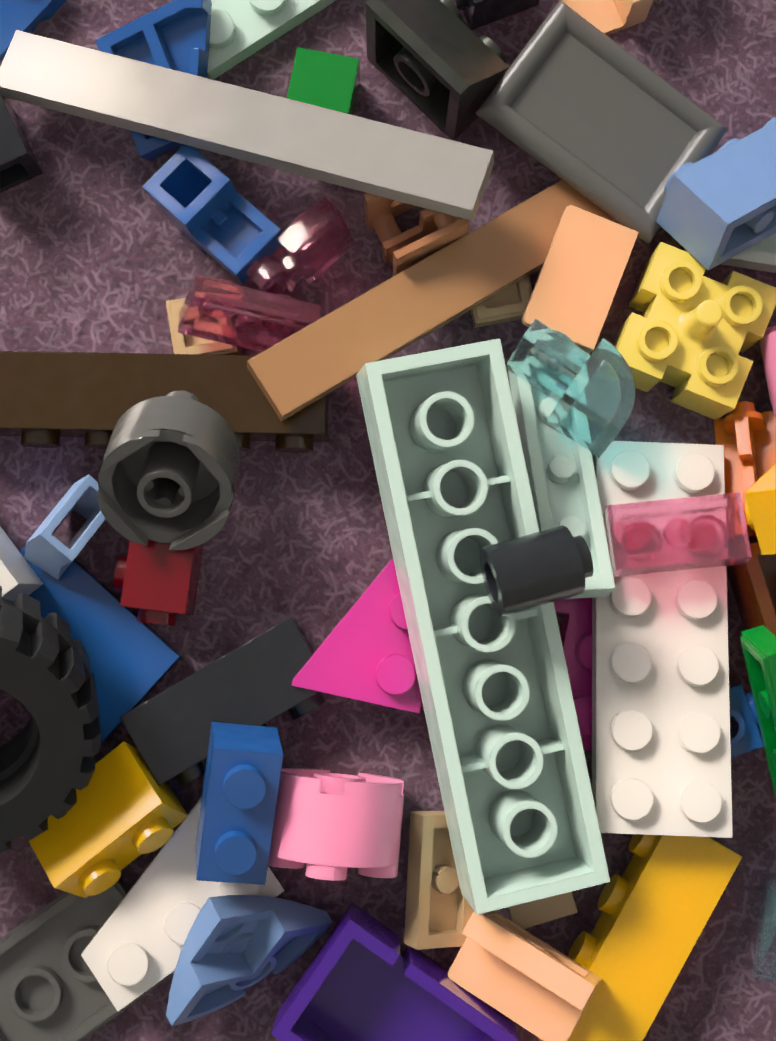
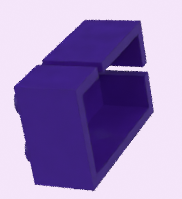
(372, 992)

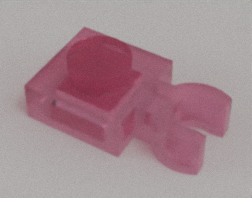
(307, 250)

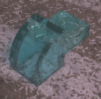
(590, 390)

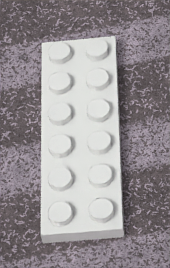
(661, 666)

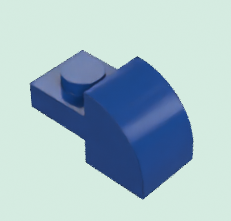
(212, 212)

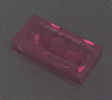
(242, 314)
(677, 534)

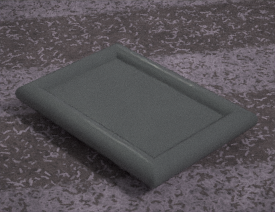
(599, 119)

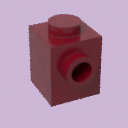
(158, 581)

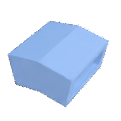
(45, 549)

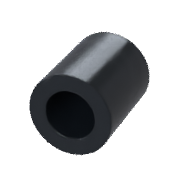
(535, 569)

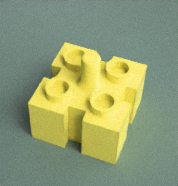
(693, 331)

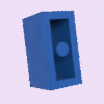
(238, 803)

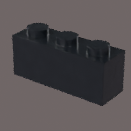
(239, 688)

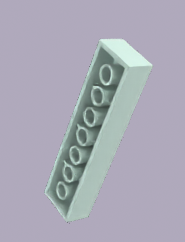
(487, 682)

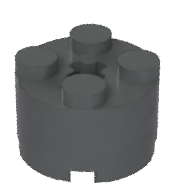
(169, 472)

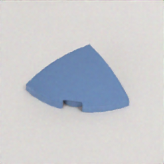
(236, 946)

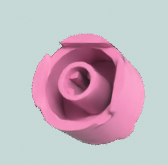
(337, 823)

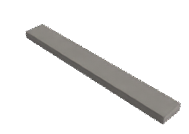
(248, 124)

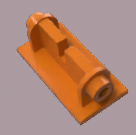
(748, 448)

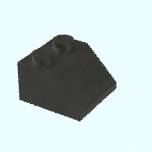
(434, 59)

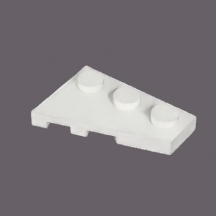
(153, 919)

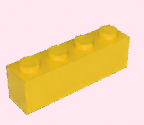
(648, 931)

